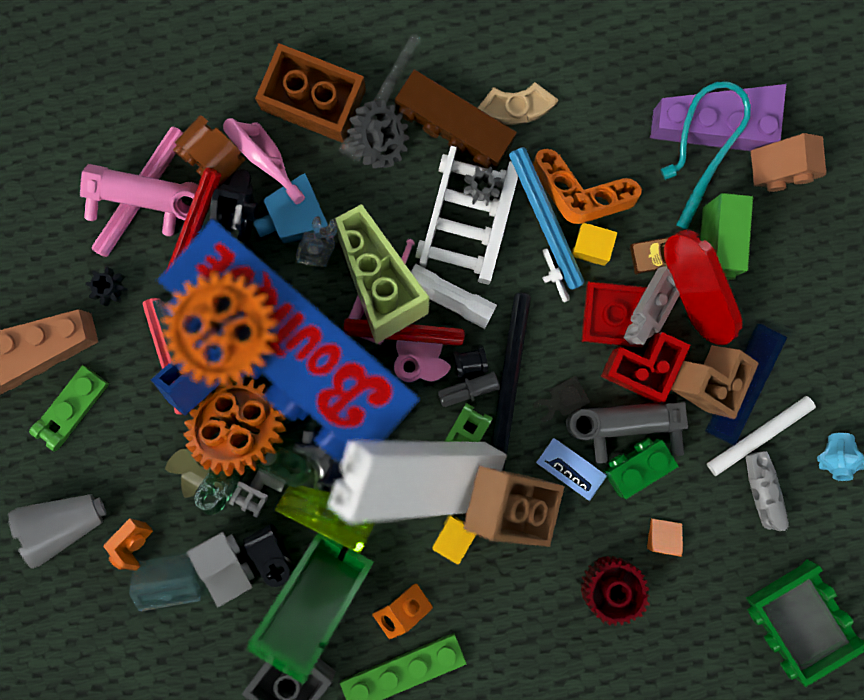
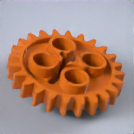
(203, 303)
(224, 450)

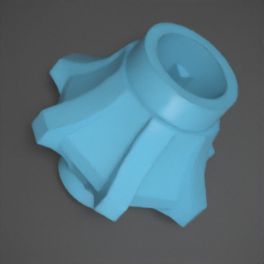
(841, 457)

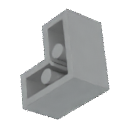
(220, 568)

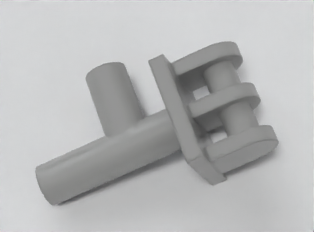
(255, 488)

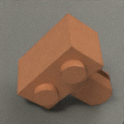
(789, 161)

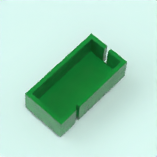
(309, 608)

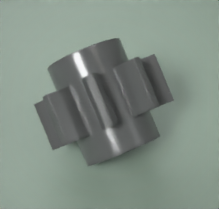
(476, 180)

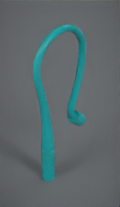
(671, 170)

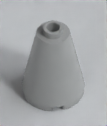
(53, 526)

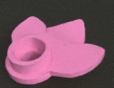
(424, 357)

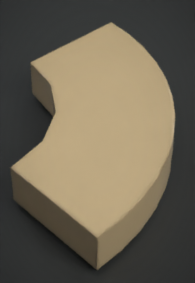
(519, 106)

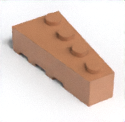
(41, 344)

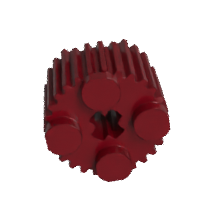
(630, 599)

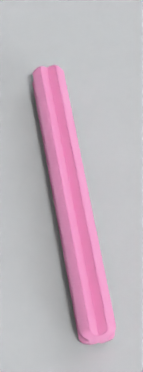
(124, 212)

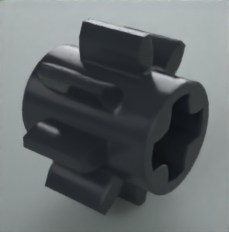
(100, 279)

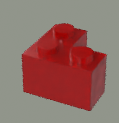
(651, 374)

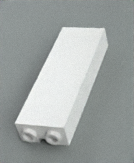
(409, 478)

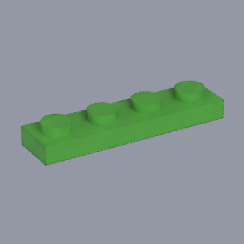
(405, 670)

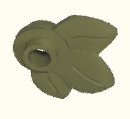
(191, 471)

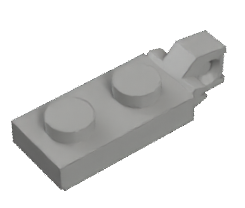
(653, 307)

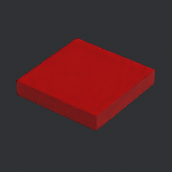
(609, 312)

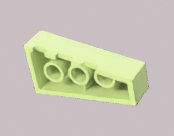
(382, 280)

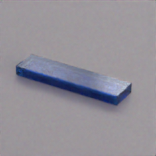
(764, 348)

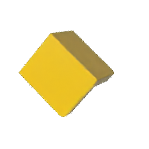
(594, 244)
(453, 540)

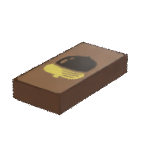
(648, 255)

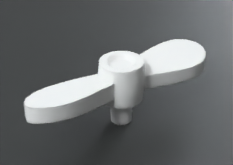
(556, 276)

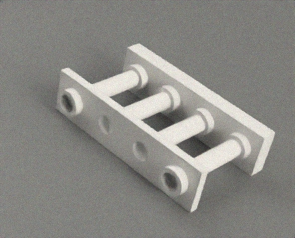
(489, 236)

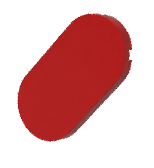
(703, 287)

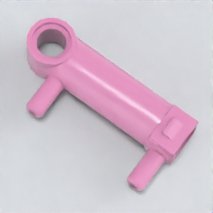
(135, 190)

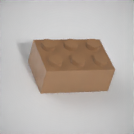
(513, 507)

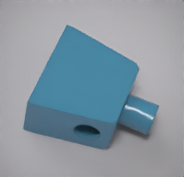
(289, 218)

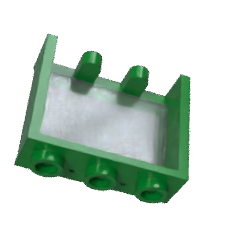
(805, 624)

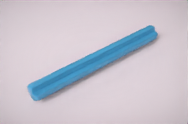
(546, 218)

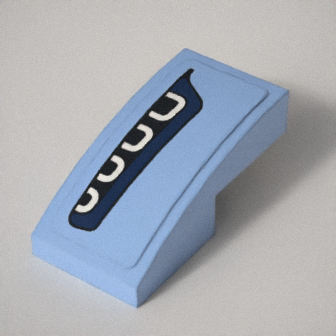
(571, 469)

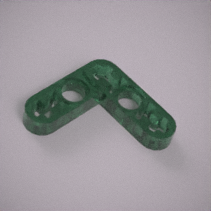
(274, 470)

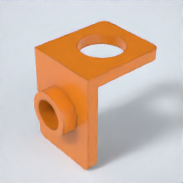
(404, 612)

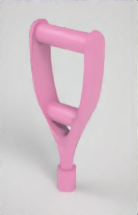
(262, 154)

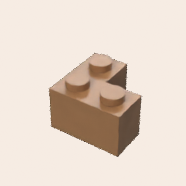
(717, 384)

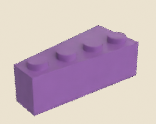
(719, 117)

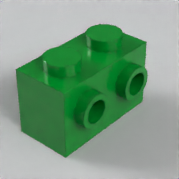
(640, 468)

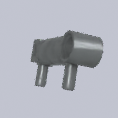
(629, 421)

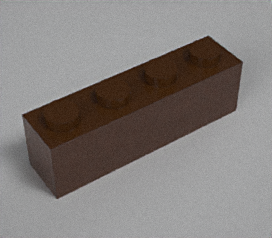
(454, 120)

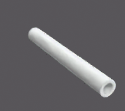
(761, 435)

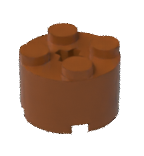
(208, 149)

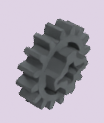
(378, 134)

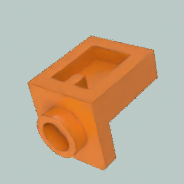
(125, 542)

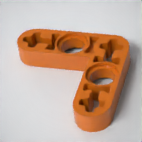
(582, 198)

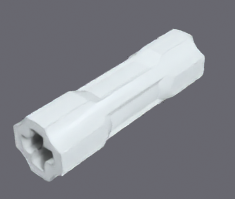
(454, 298)

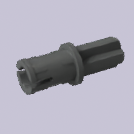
(468, 389)

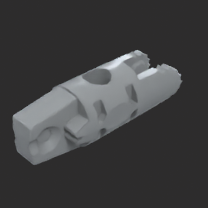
(766, 491)

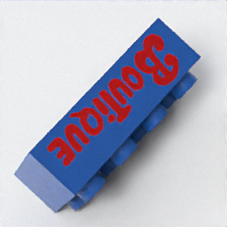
(312, 362)

